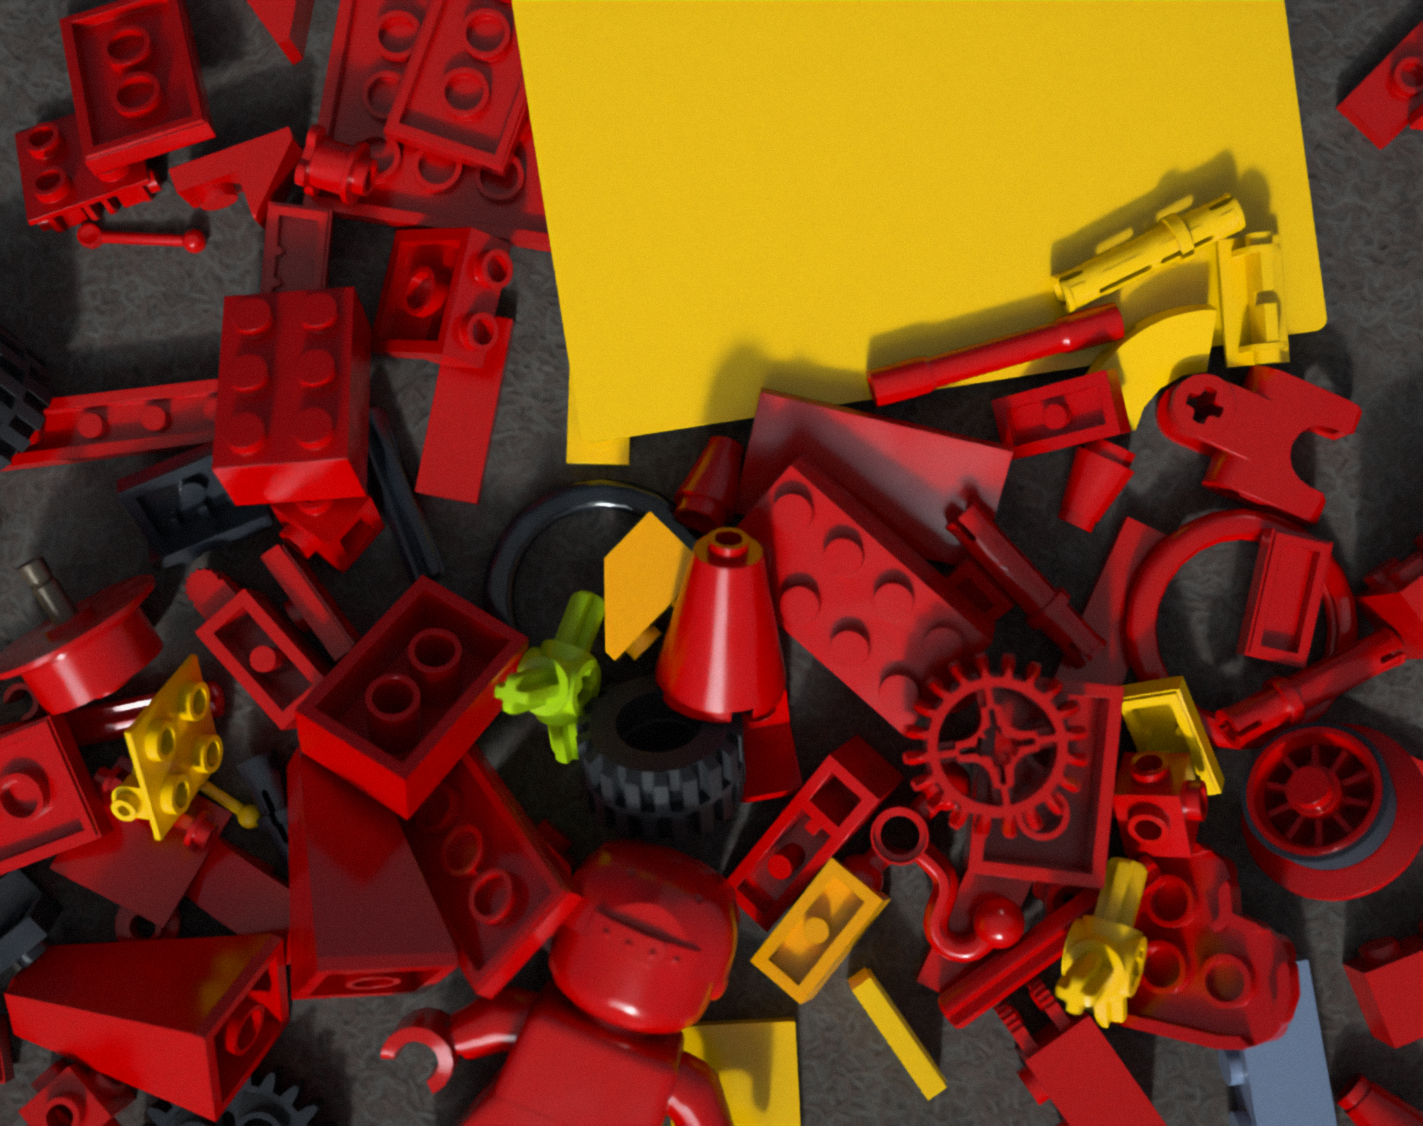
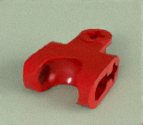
(1252, 434)

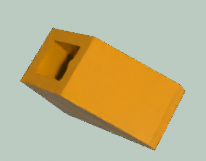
(641, 586)

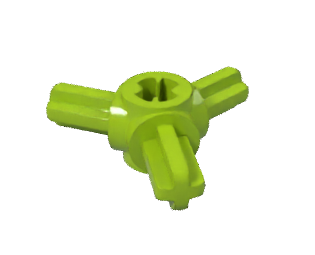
(559, 675)

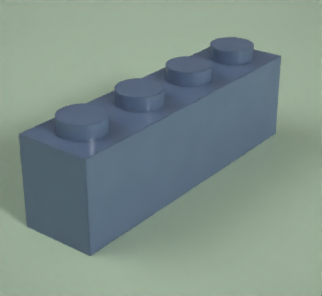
(1283, 1078)

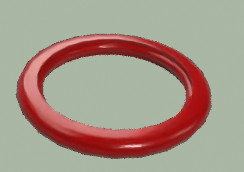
(1182, 546)

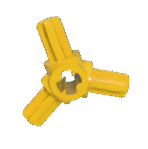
(1104, 951)

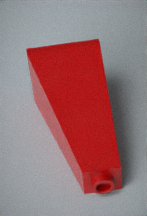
(356, 895)
(159, 1013)

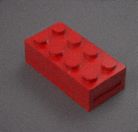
(862, 595)

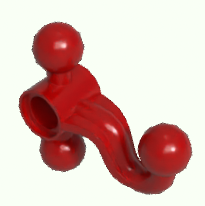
(996, 921)

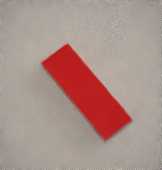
(464, 424)

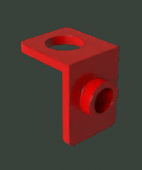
(770, 755)

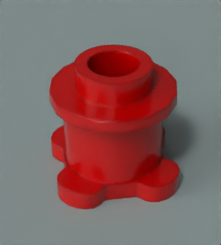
(335, 167)

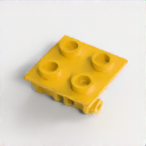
(171, 752)

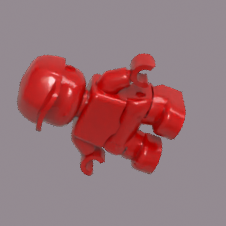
(606, 1030)

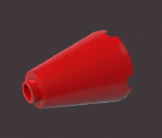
(722, 634)

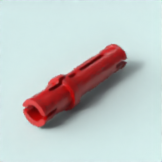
(1026, 585)
(1290, 697)

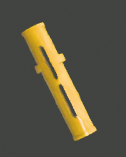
(1170, 242)

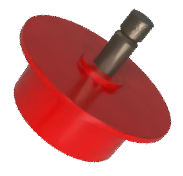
(83, 646)

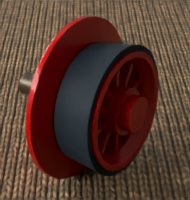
(1332, 810)

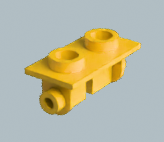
(1252, 300)

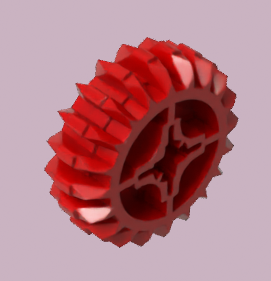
(1054, 736)

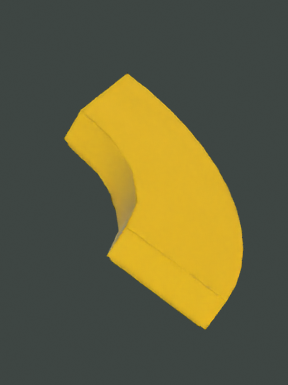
(1158, 353)

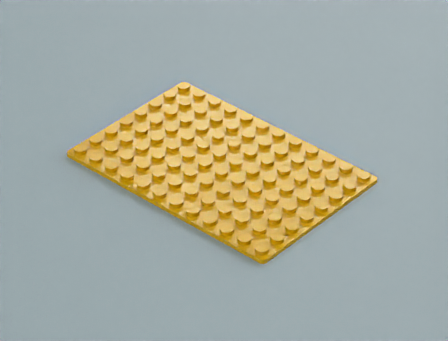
(884, 181)

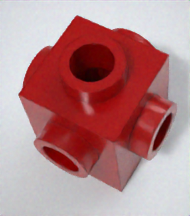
(330, 528)
(1162, 791)
(76, 1097)

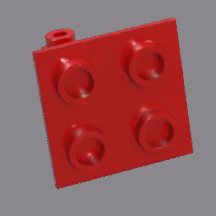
(62, 188)
(132, 865)

